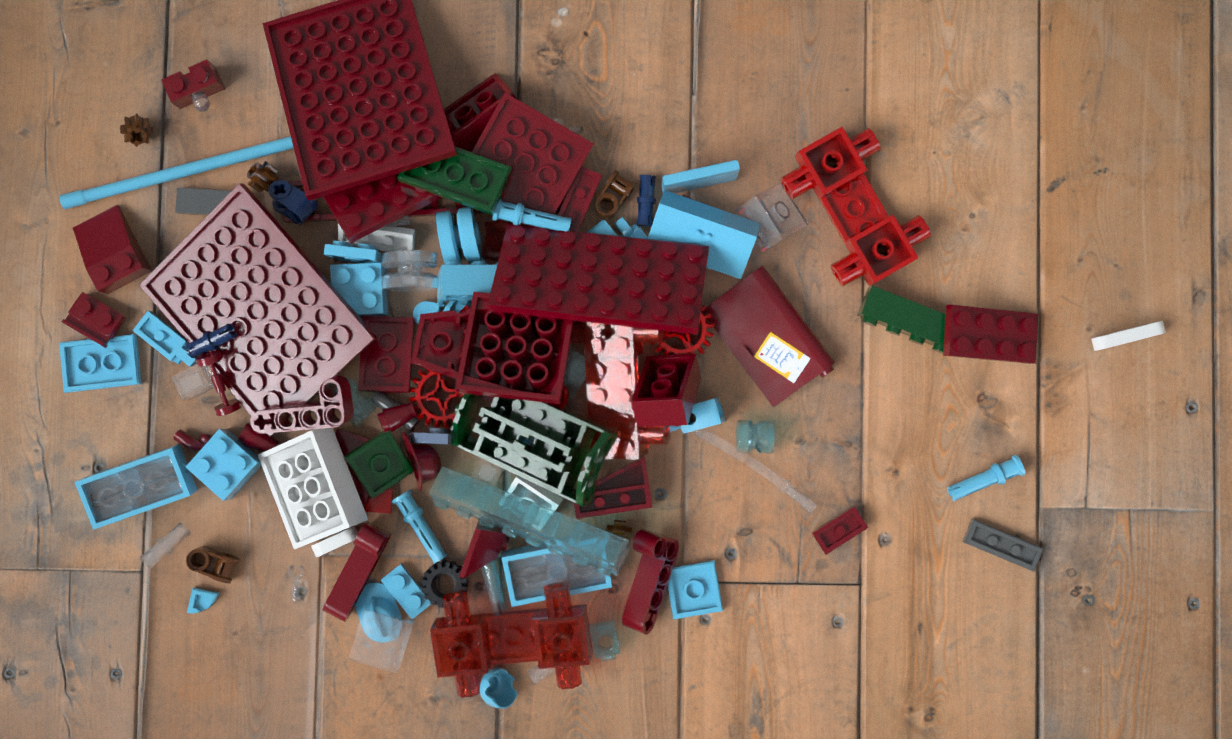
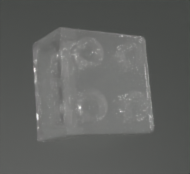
(381, 640)

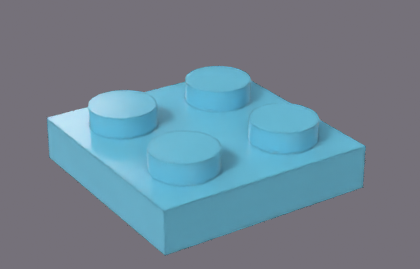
(343, 252)

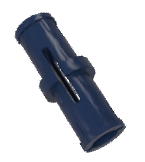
(646, 201)
(211, 340)

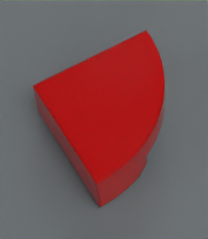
(381, 503)

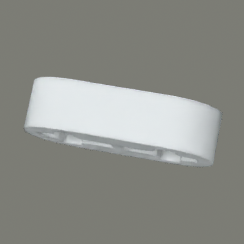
(334, 542)

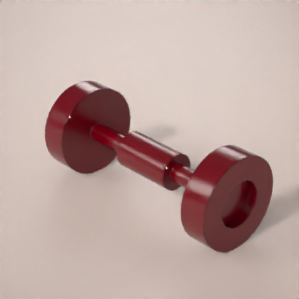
(227, 406)

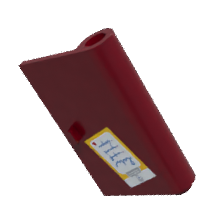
(779, 339)

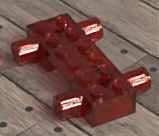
(612, 382)
(511, 639)

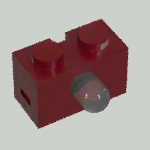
(194, 86)

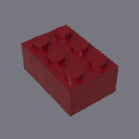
(666, 390)

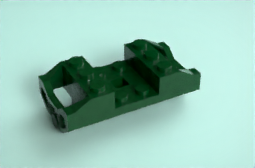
(558, 445)

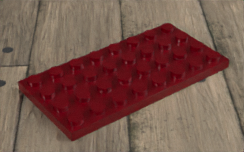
(600, 279)

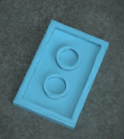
(701, 177)
(93, 367)

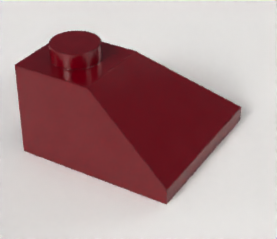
(483, 548)

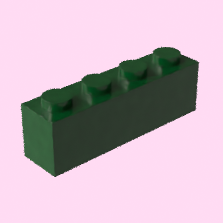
(904, 317)

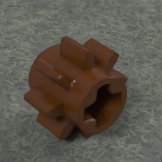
(136, 130)
(262, 176)
(620, 529)

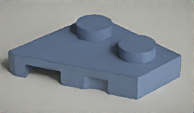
(435, 436)

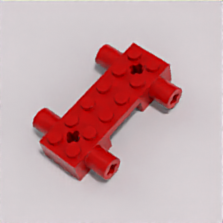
(855, 206)

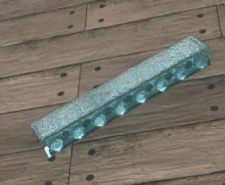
(530, 521)

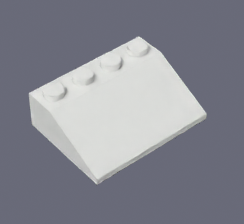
(312, 486)

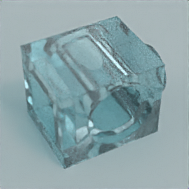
(605, 628)

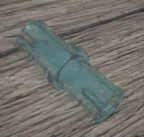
(494, 587)

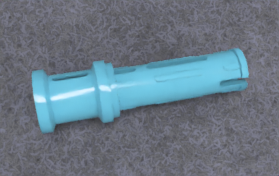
(519, 214)
(996, 474)
(413, 515)

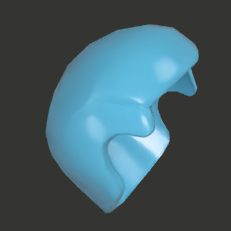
(497, 688)

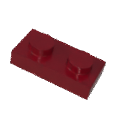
(839, 530)

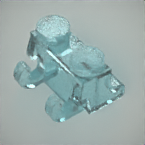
(361, 406)

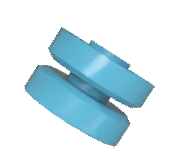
(460, 236)

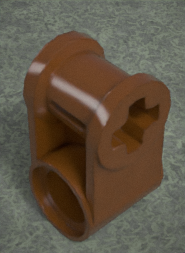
(615, 191)
(217, 564)

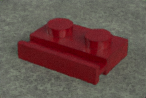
(94, 319)

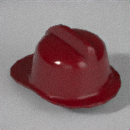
(424, 461)

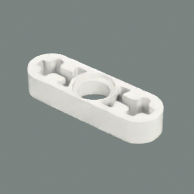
(1128, 335)

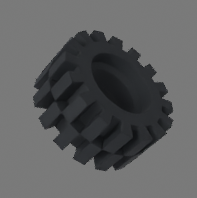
(434, 572)

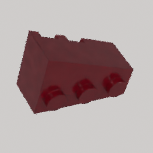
(619, 492)

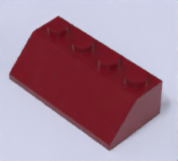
(473, 110)

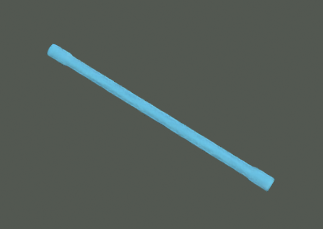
(82, 197)

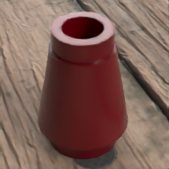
(396, 416)
(256, 440)

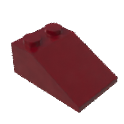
(110, 251)

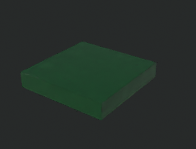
(379, 463)

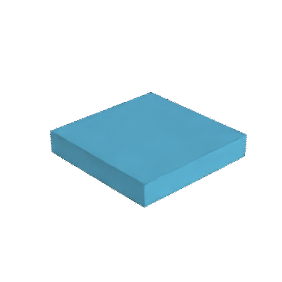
(694, 590)

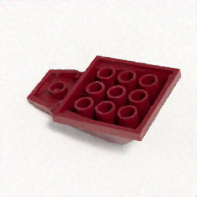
(496, 351)

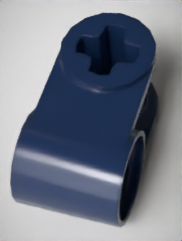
(291, 202)

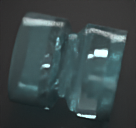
(755, 436)

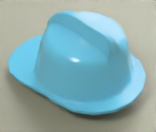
(377, 599)

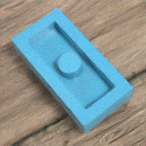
(406, 591)

